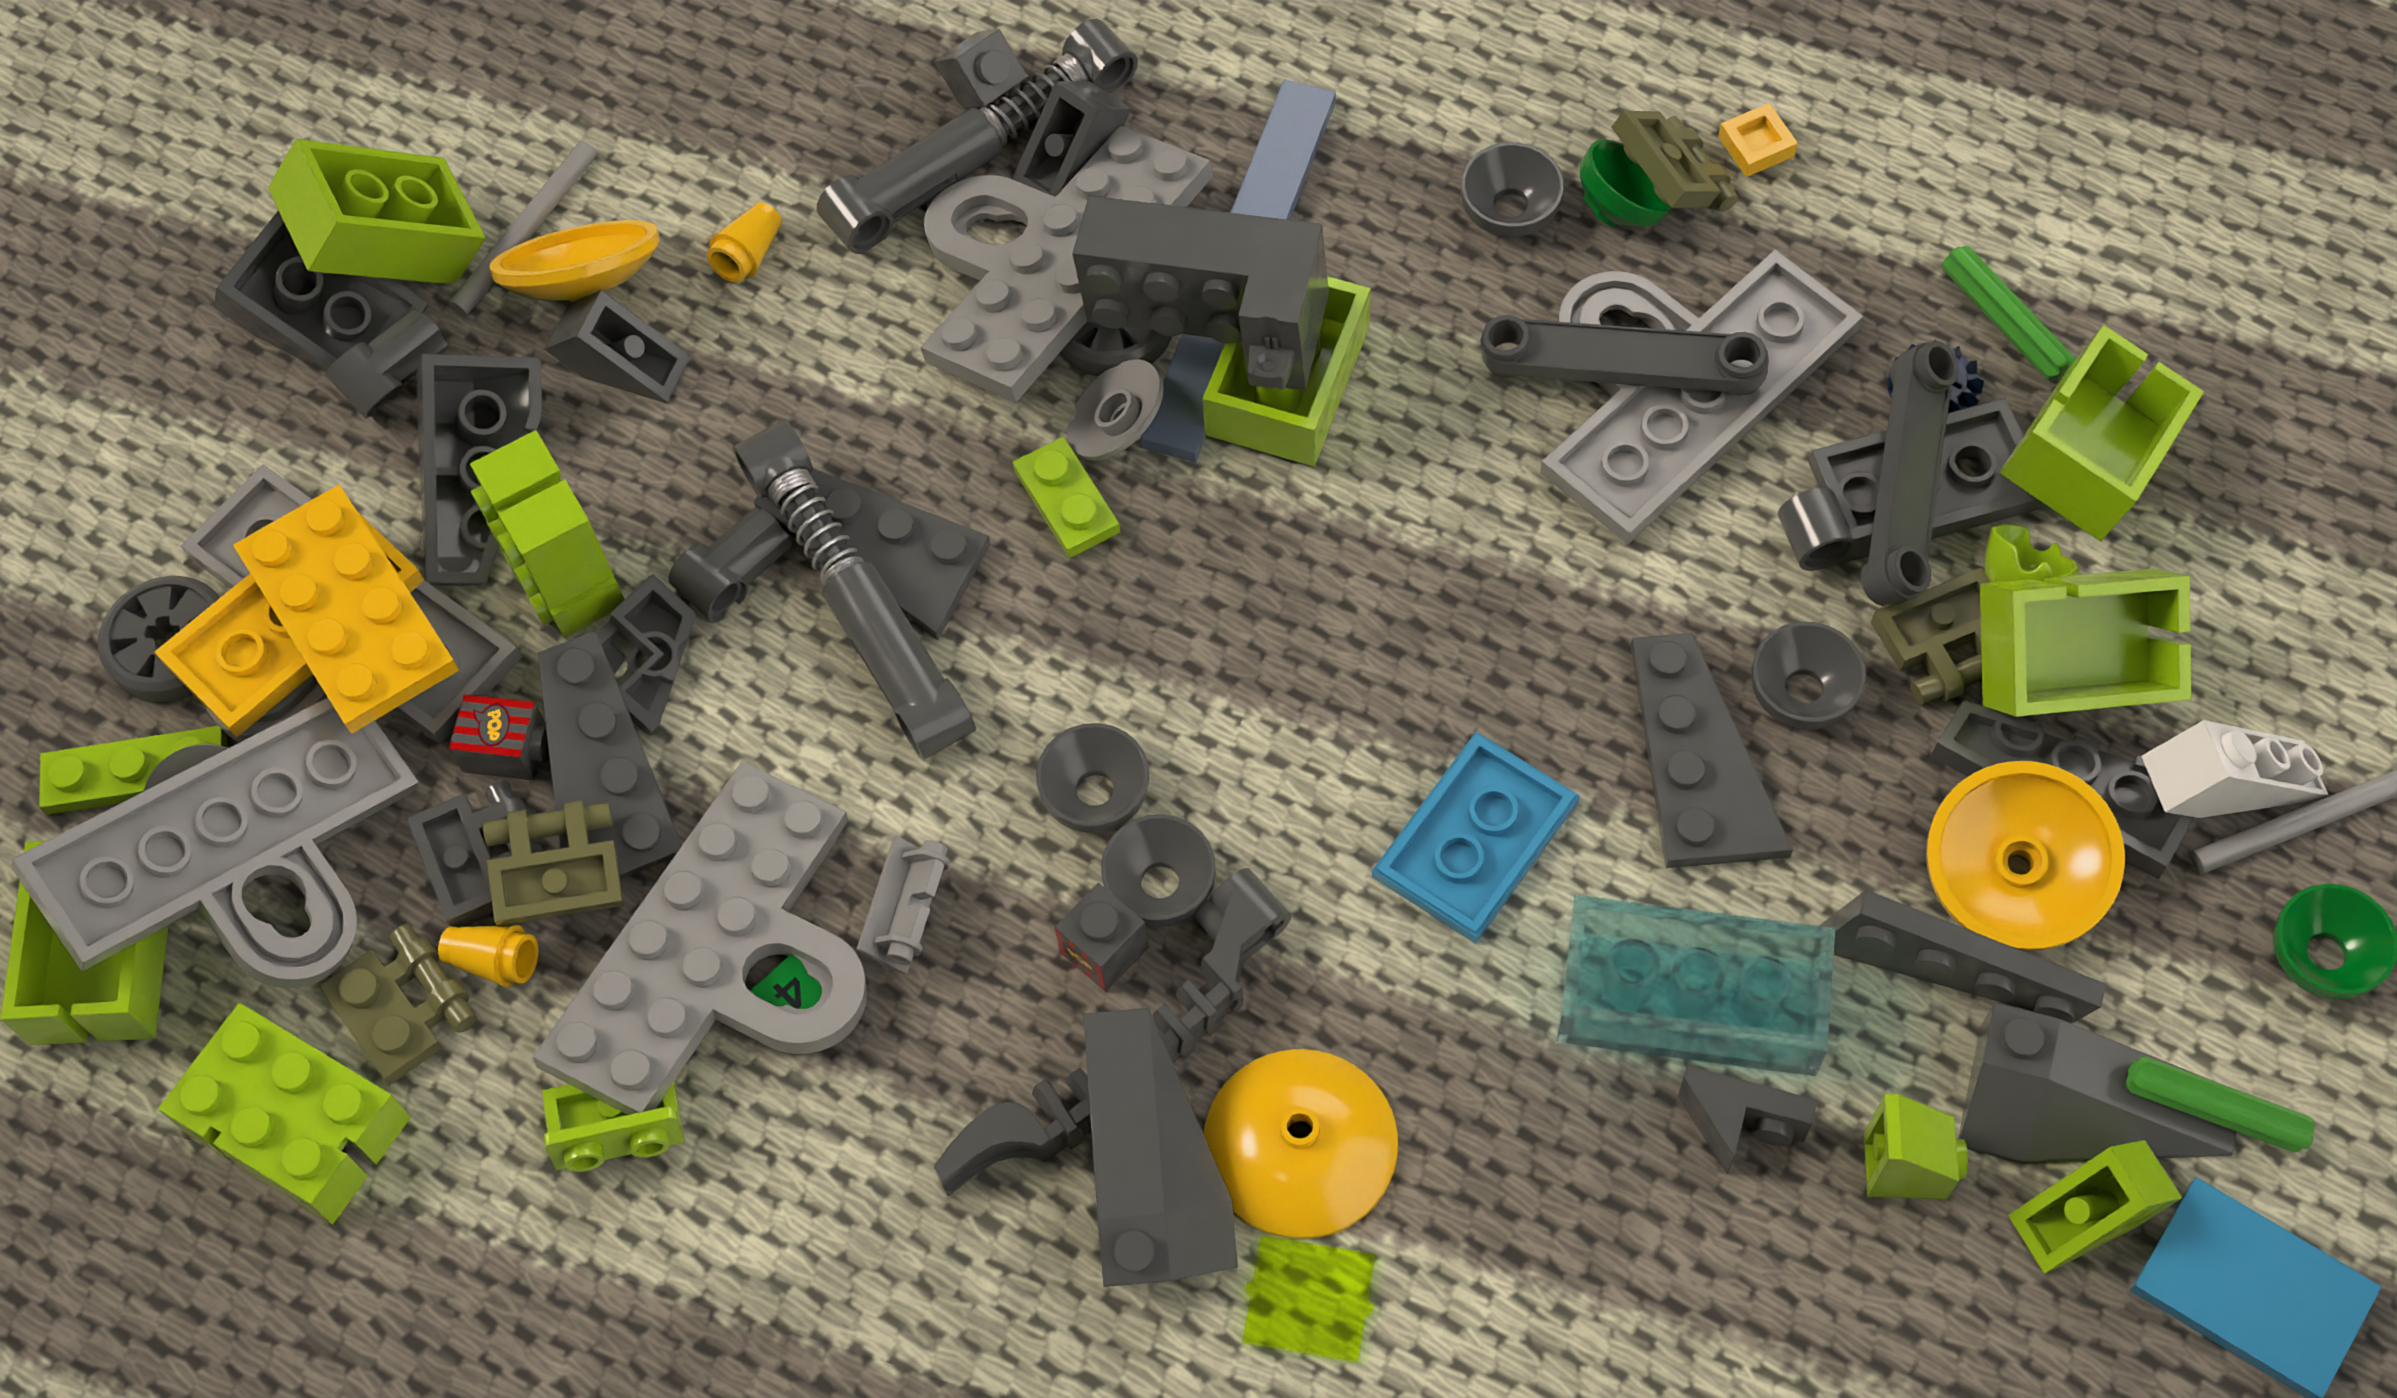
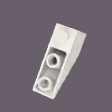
(2232, 770)

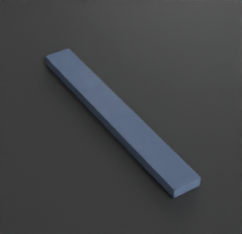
(1268, 190)

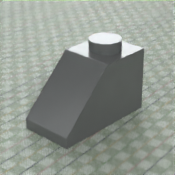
(1068, 134)
(616, 348)

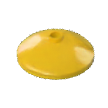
(576, 260)
(2052, 823)
(1310, 1182)

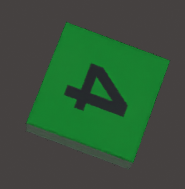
(789, 986)

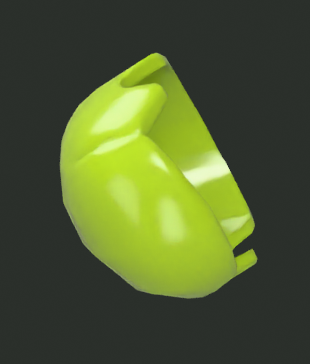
(2012, 557)

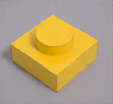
(1757, 140)

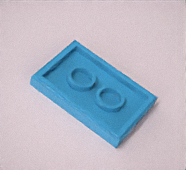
(1475, 837)
(2256, 1289)

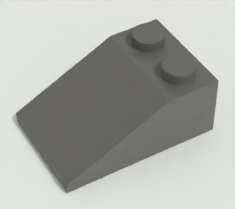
(305, 310)

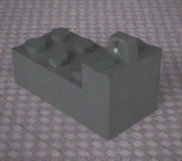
(1208, 278)

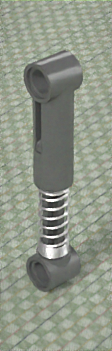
(867, 207)
(921, 698)

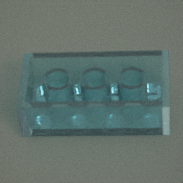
(1697, 985)

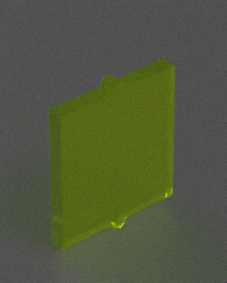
(1309, 1299)

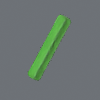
(2007, 313)
(2220, 1104)

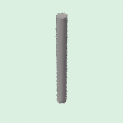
(525, 224)
(2295, 823)

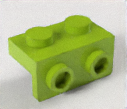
(590, 1131)

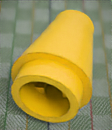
(744, 243)
(491, 952)

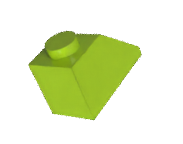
(1912, 1151)
(2094, 1204)

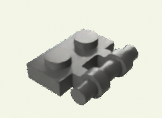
(456, 851)

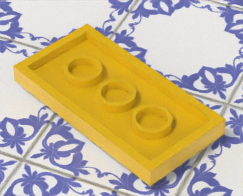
(345, 608)
(242, 656)

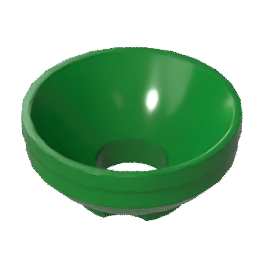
(1619, 187)
(2352, 922)

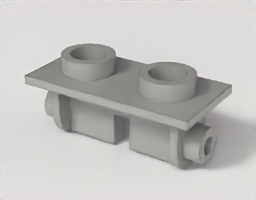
(902, 903)

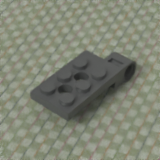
(1837, 519)

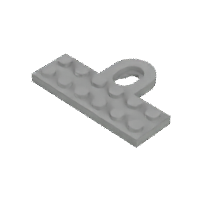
(1030, 287)
(1660, 440)
(475, 647)
(212, 834)
(695, 941)

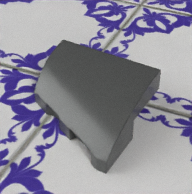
(651, 635)

